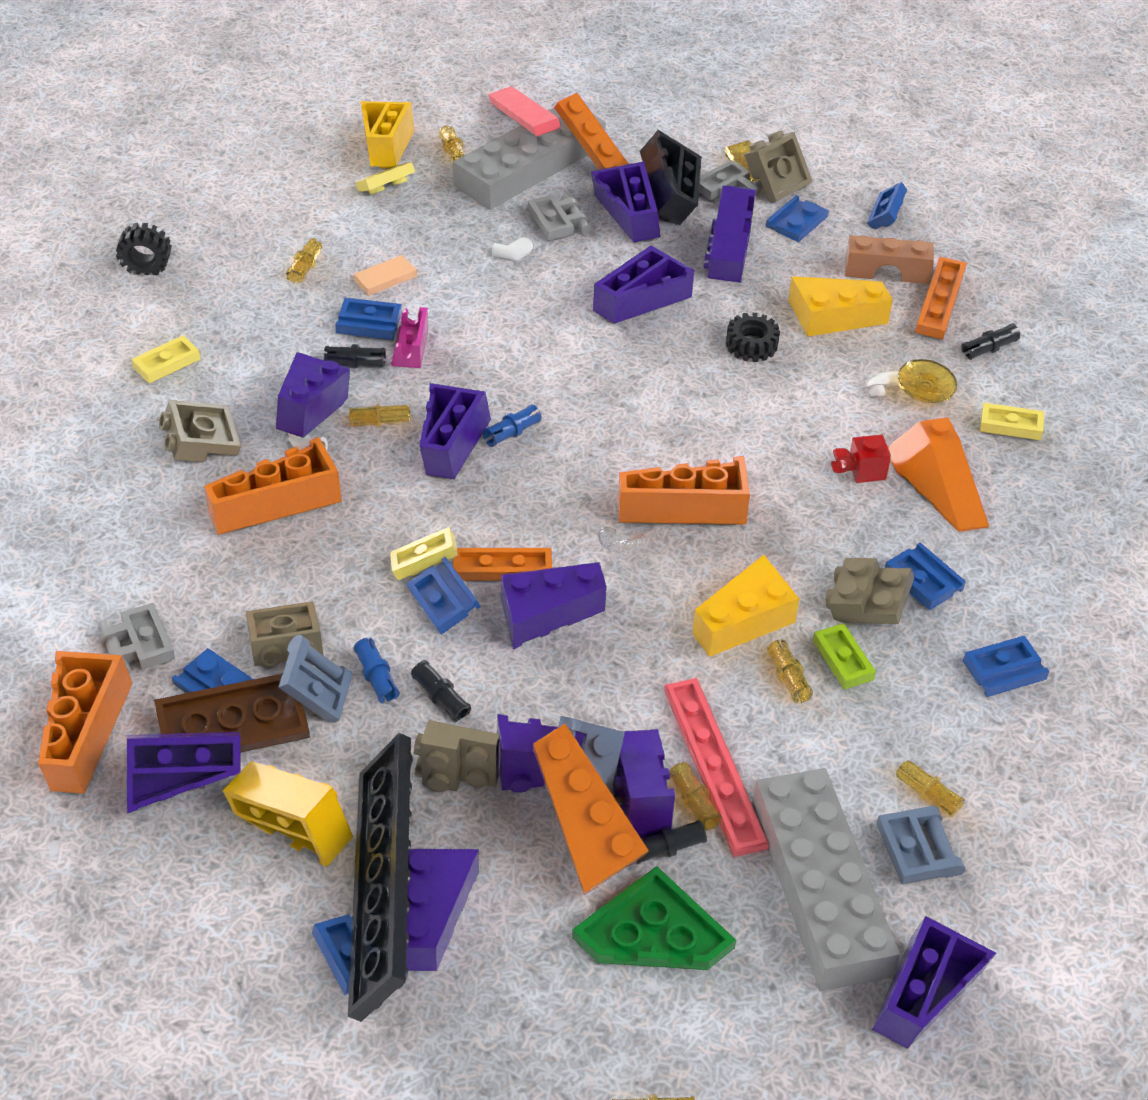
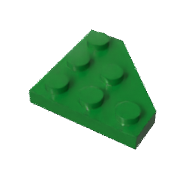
(654, 927)

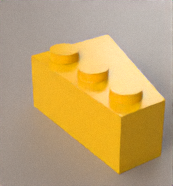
(387, 131)
(838, 304)

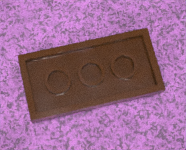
(251, 707)

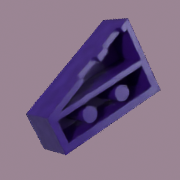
(628, 199)
(730, 234)
(452, 428)
(517, 759)
(176, 763)
(436, 897)

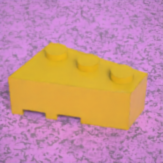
(745, 609)
(293, 807)

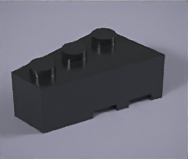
(672, 176)

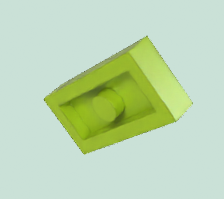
(844, 656)

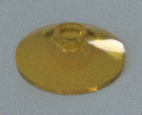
(927, 381)

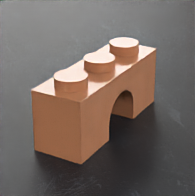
(869, 253)

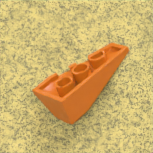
(938, 469)

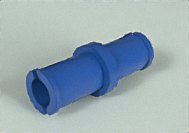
(512, 425)
(376, 670)

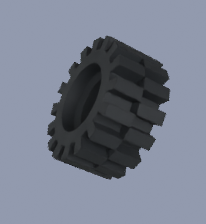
(148, 238)
(754, 326)

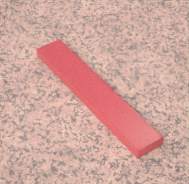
(524, 111)
(716, 767)

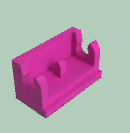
(411, 340)

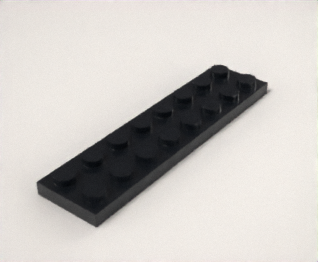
(381, 879)

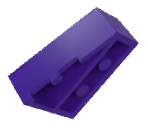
(642, 285)
(310, 394)
(551, 599)
(643, 782)
(928, 980)

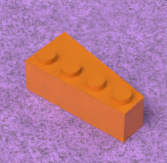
(274, 489)
(686, 494)
(81, 716)
(590, 818)

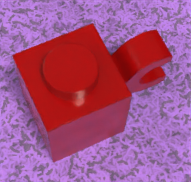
(867, 459)

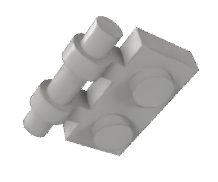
(729, 175)
(552, 216)
(146, 633)

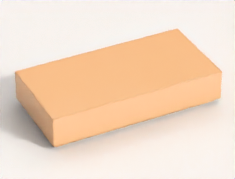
(385, 275)

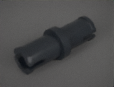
(991, 341)
(355, 355)
(440, 690)
(674, 839)

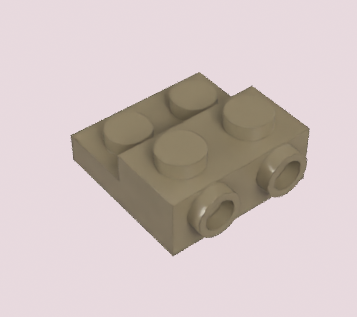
(778, 165)
(198, 430)
(868, 592)
(276, 626)
(456, 754)

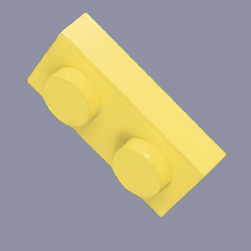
(376, 182)
(166, 359)
(1012, 421)
(423, 553)

